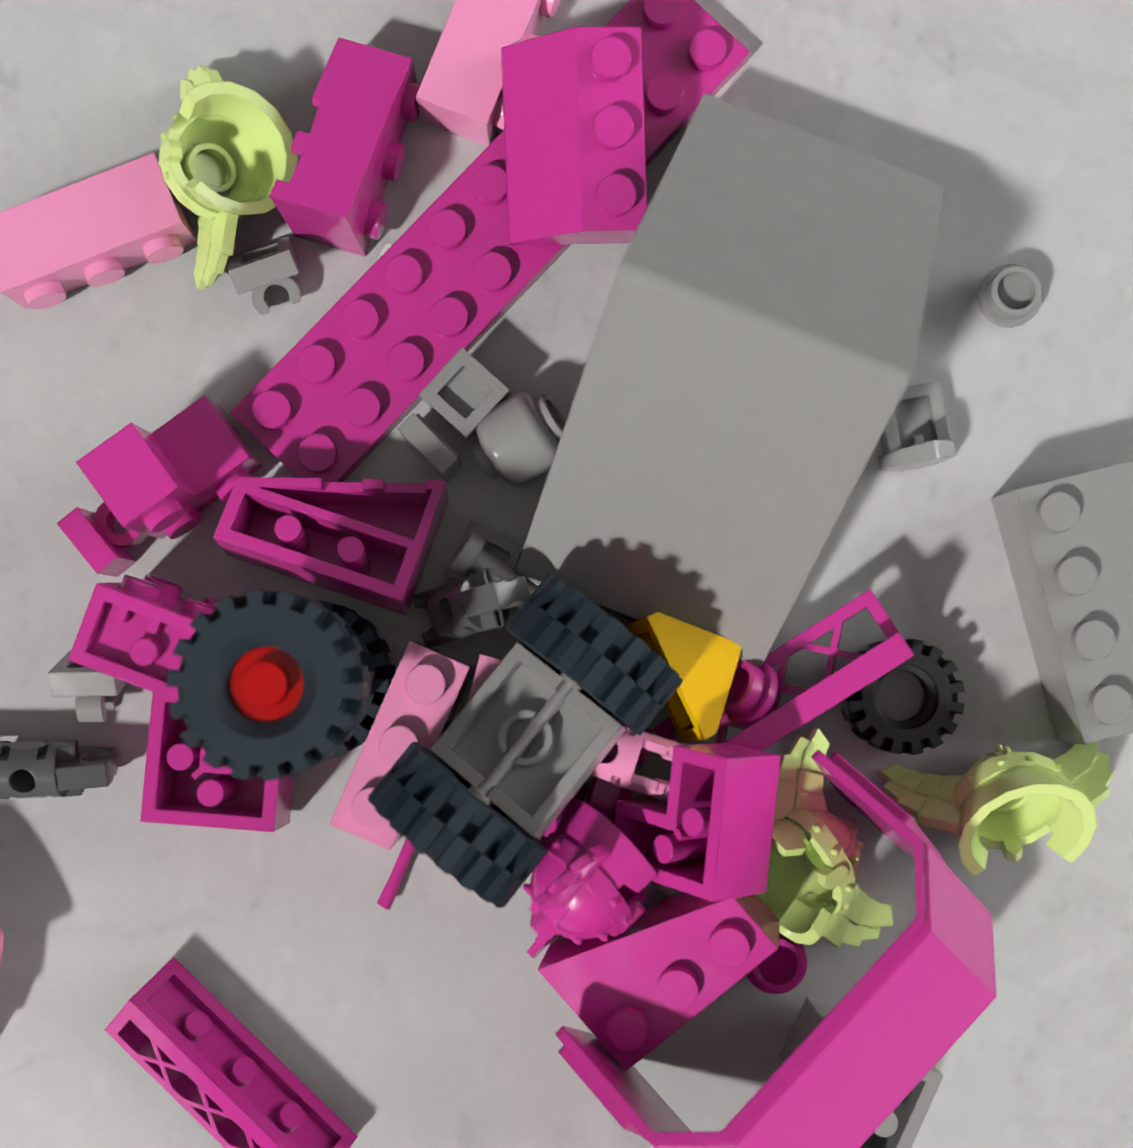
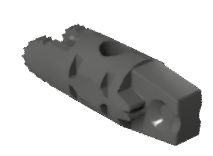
(470, 605)
(53, 768)

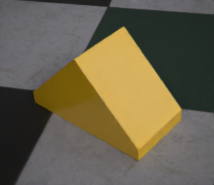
(704, 664)

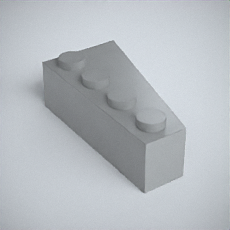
(1075, 590)

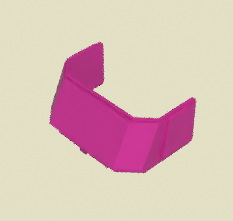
(869, 1044)

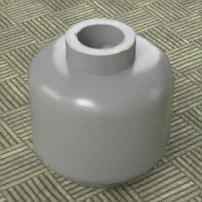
(519, 438)

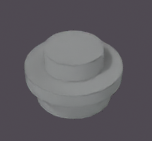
(1010, 295)

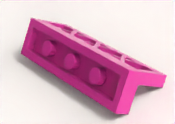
(828, 692)
(221, 1068)

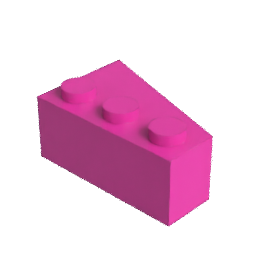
(350, 148)
(337, 535)
(660, 969)

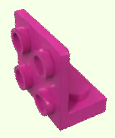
(134, 630)

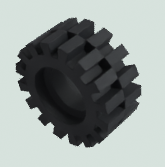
(932, 719)

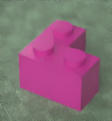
(170, 475)
(192, 793)
(716, 821)

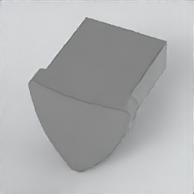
(917, 431)

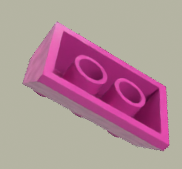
(574, 136)

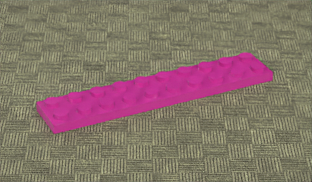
(454, 274)

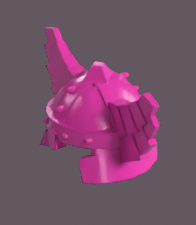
(586, 880)

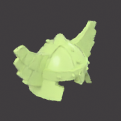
(223, 161)
(1009, 801)
(816, 859)

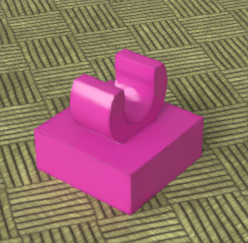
(99, 542)

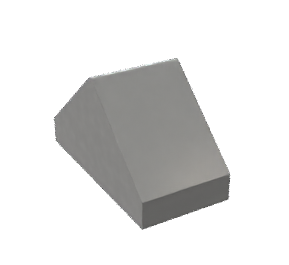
(737, 377)

